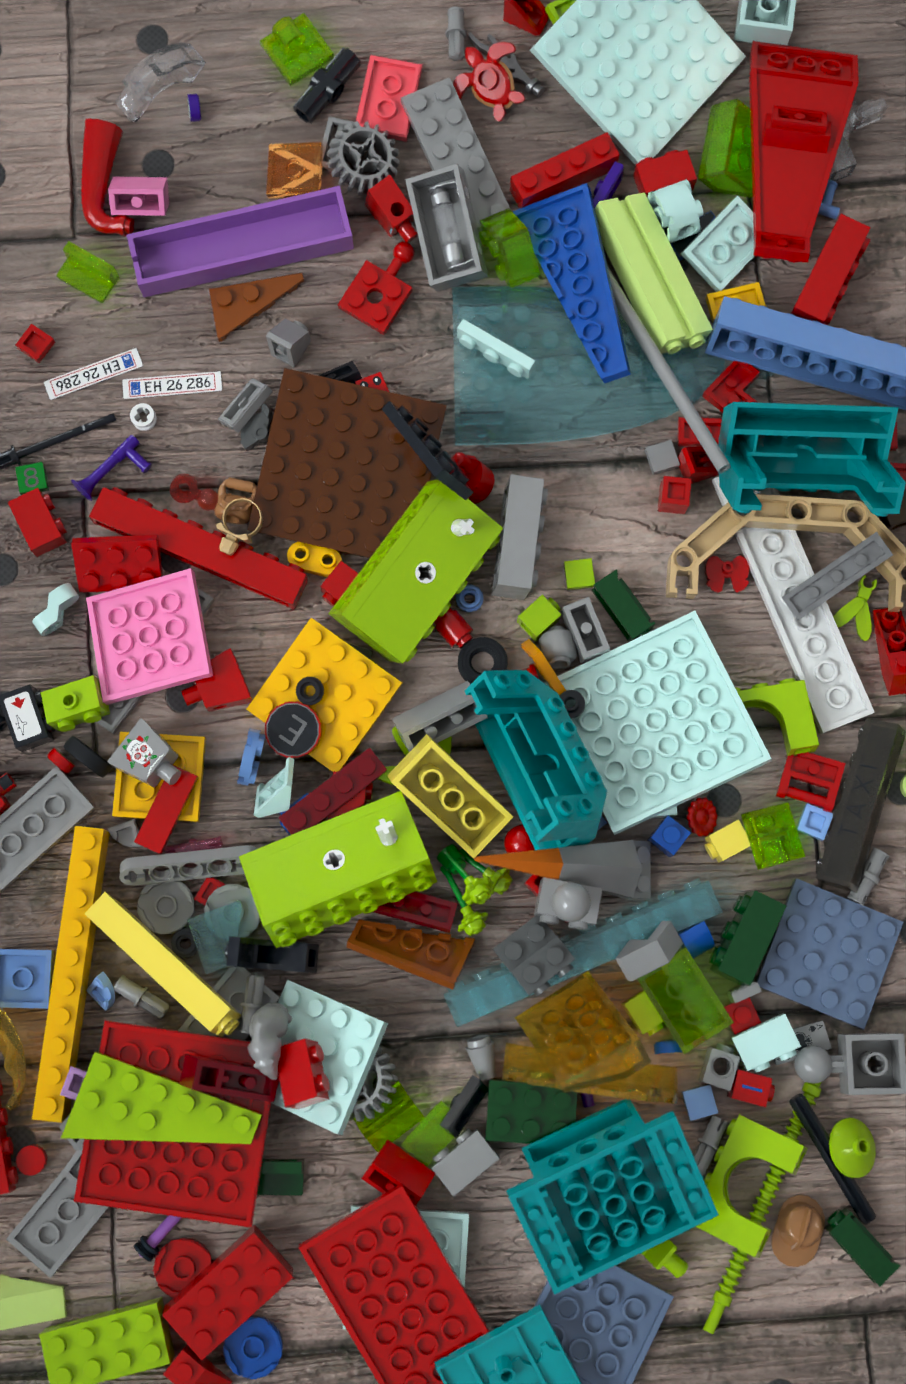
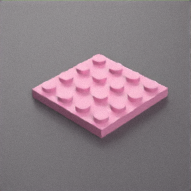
(149, 637)

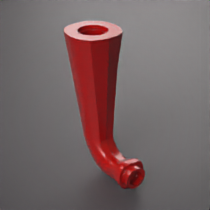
(99, 152)

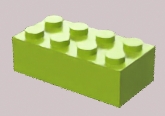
(108, 1344)

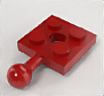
(374, 279)

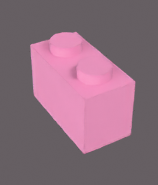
(139, 196)

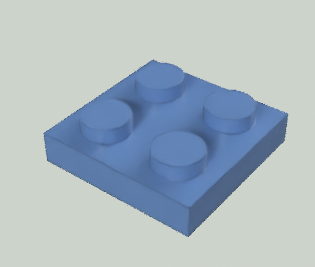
(25, 978)

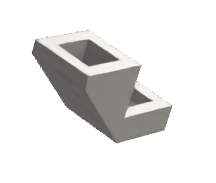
(644, 956)

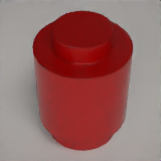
(454, 628)

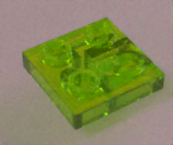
(296, 48)
(772, 835)

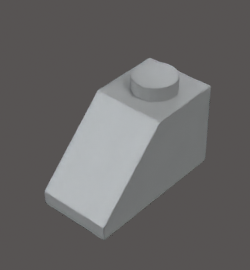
(288, 341)

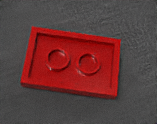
(115, 561)

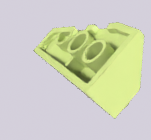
(29, 1302)

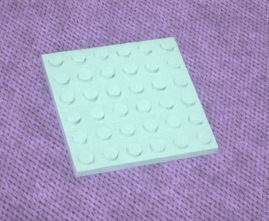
(638, 65)
(662, 722)

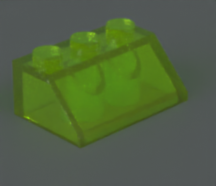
(727, 150)
(685, 1001)

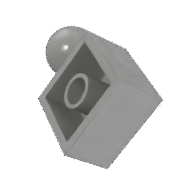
(568, 903)
(854, 1051)

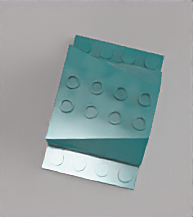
(608, 1192)

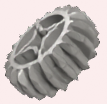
(353, 152)
(382, 1069)

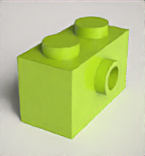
(74, 704)

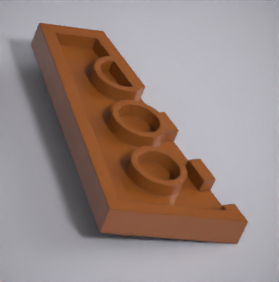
(422, 954)

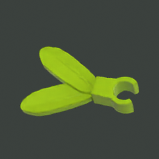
(859, 608)

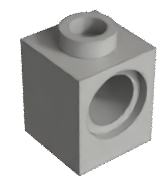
(725, 1079)

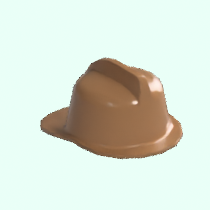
(798, 1231)

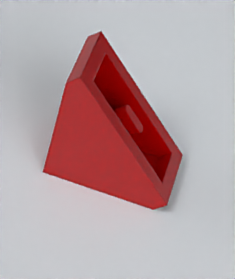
(526, 15)
(696, 464)

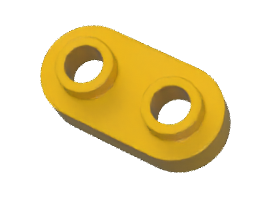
(313, 561)

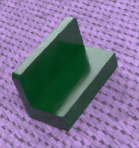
(281, 1177)

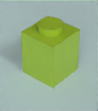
(539, 617)
(643, 1014)

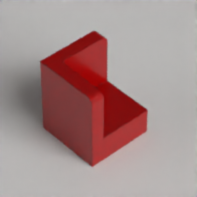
(674, 495)

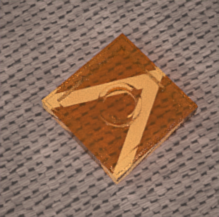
(294, 169)

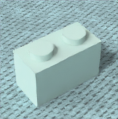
(766, 1042)

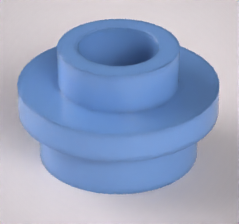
(470, 590)

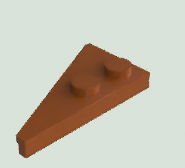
(241, 302)

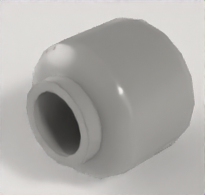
(558, 647)

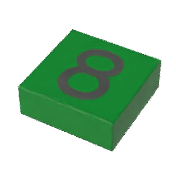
(32, 477)

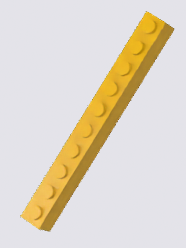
(70, 973)

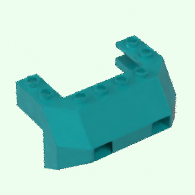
(809, 451)
(539, 758)

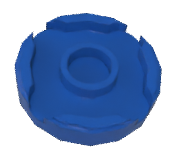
(253, 1348)

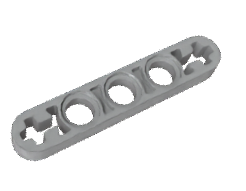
(177, 871)

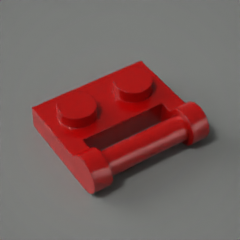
(815, 771)

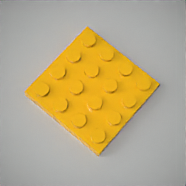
(353, 691)

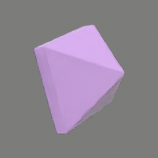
(73, 1083)

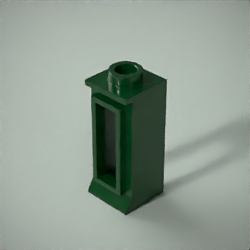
(622, 606)
(861, 1246)

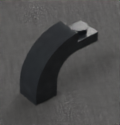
(264, 955)

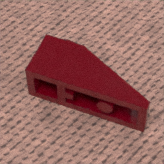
(227, 1078)

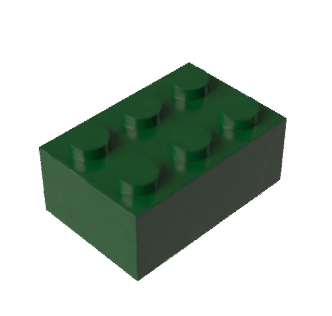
(746, 937)
(526, 1111)

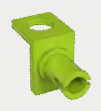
(665, 1255)

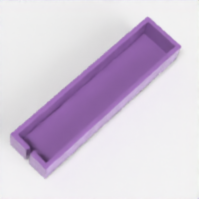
(240, 241)

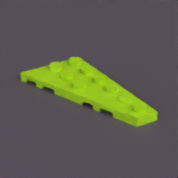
(139, 1105)

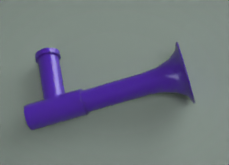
(125, 449)

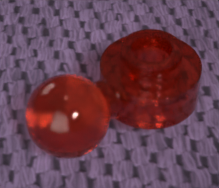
(205, 498)

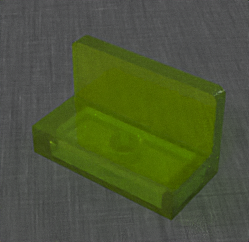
(87, 273)
(394, 1121)
(428, 1135)

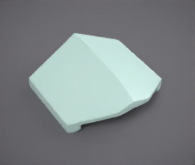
(276, 793)

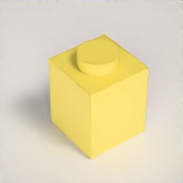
(727, 841)

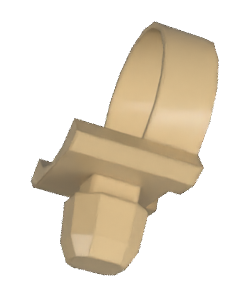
(229, 543)

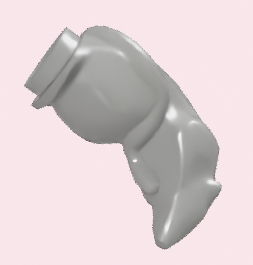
(266, 1029)

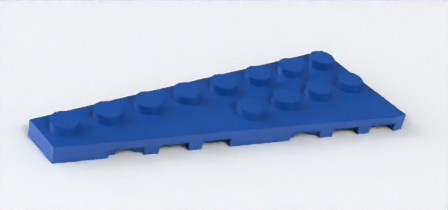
(574, 261)

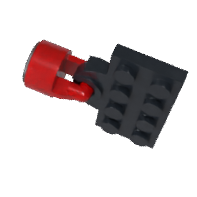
(460, 473)

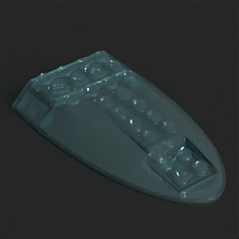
(564, 391)

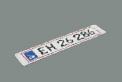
(93, 373)
(172, 385)

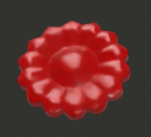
(702, 816)

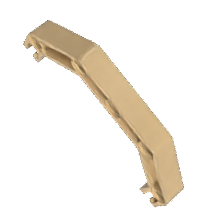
(818, 516)

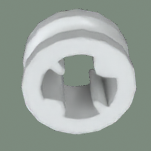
(134, 416)

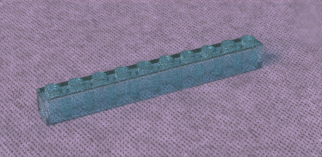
(589, 949)

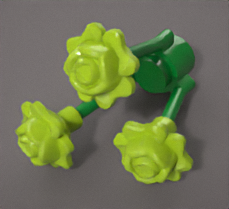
(476, 889)

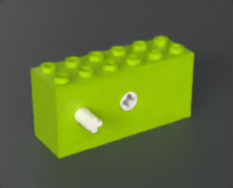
(416, 572)
(337, 870)

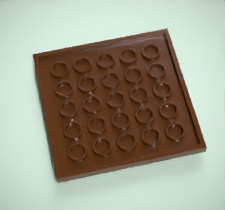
(338, 464)

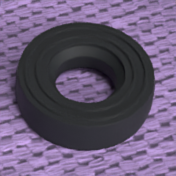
(477, 645)
(87, 756)

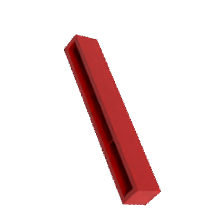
(200, 548)

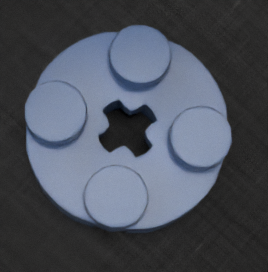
(249, 766)

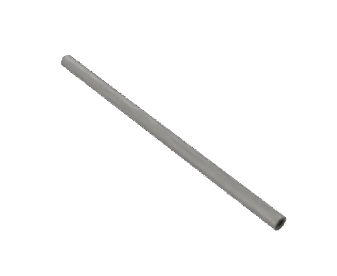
(669, 379)

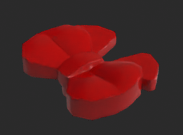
(717, 571)

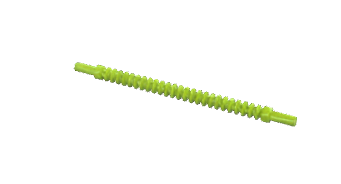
(722, 1297)

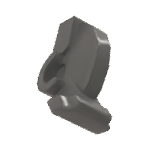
(257, 428)

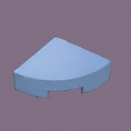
(102, 991)

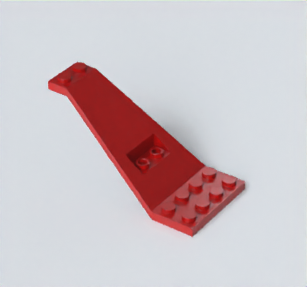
(796, 129)

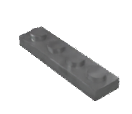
(837, 576)

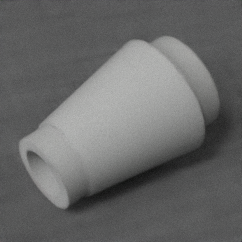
(482, 1056)

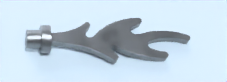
(519, 75)

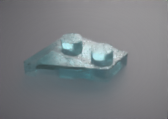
(212, 934)

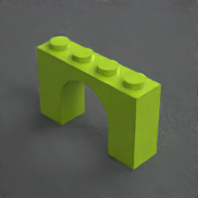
(790, 707)
(746, 1142)

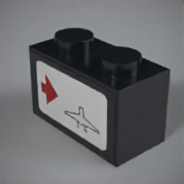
(26, 718)

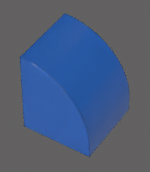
(697, 939)

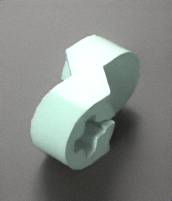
(53, 616)

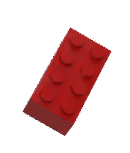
(832, 271)
(228, 1292)

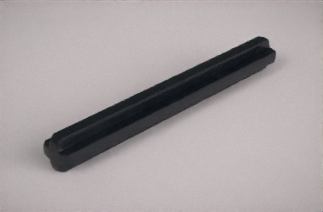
(821, 1141)

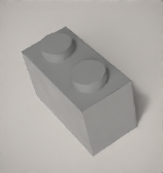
(585, 630)
(464, 1161)

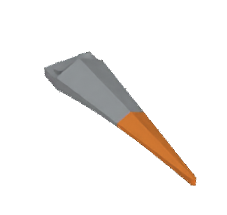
(616, 866)

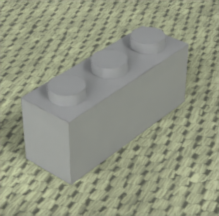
(438, 717)

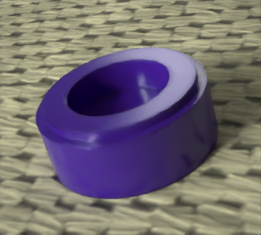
(194, 107)

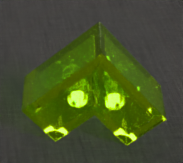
(512, 247)

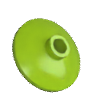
(852, 1147)

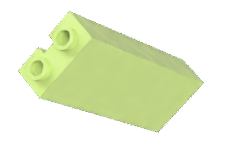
(651, 273)

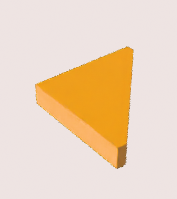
(543, 666)

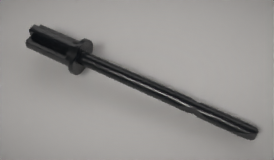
(13, 457)

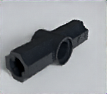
(326, 85)

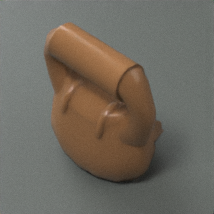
(241, 511)

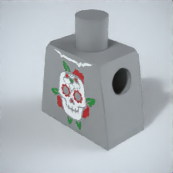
(146, 756)

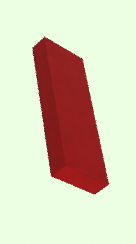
(165, 812)

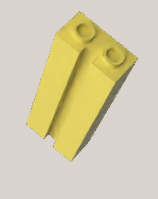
(164, 965)

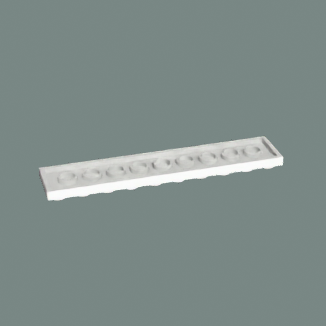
(814, 640)

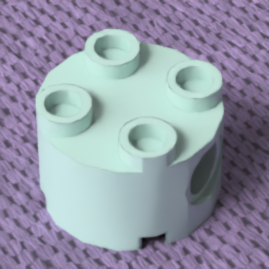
(677, 210)

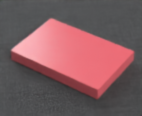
(382, 92)

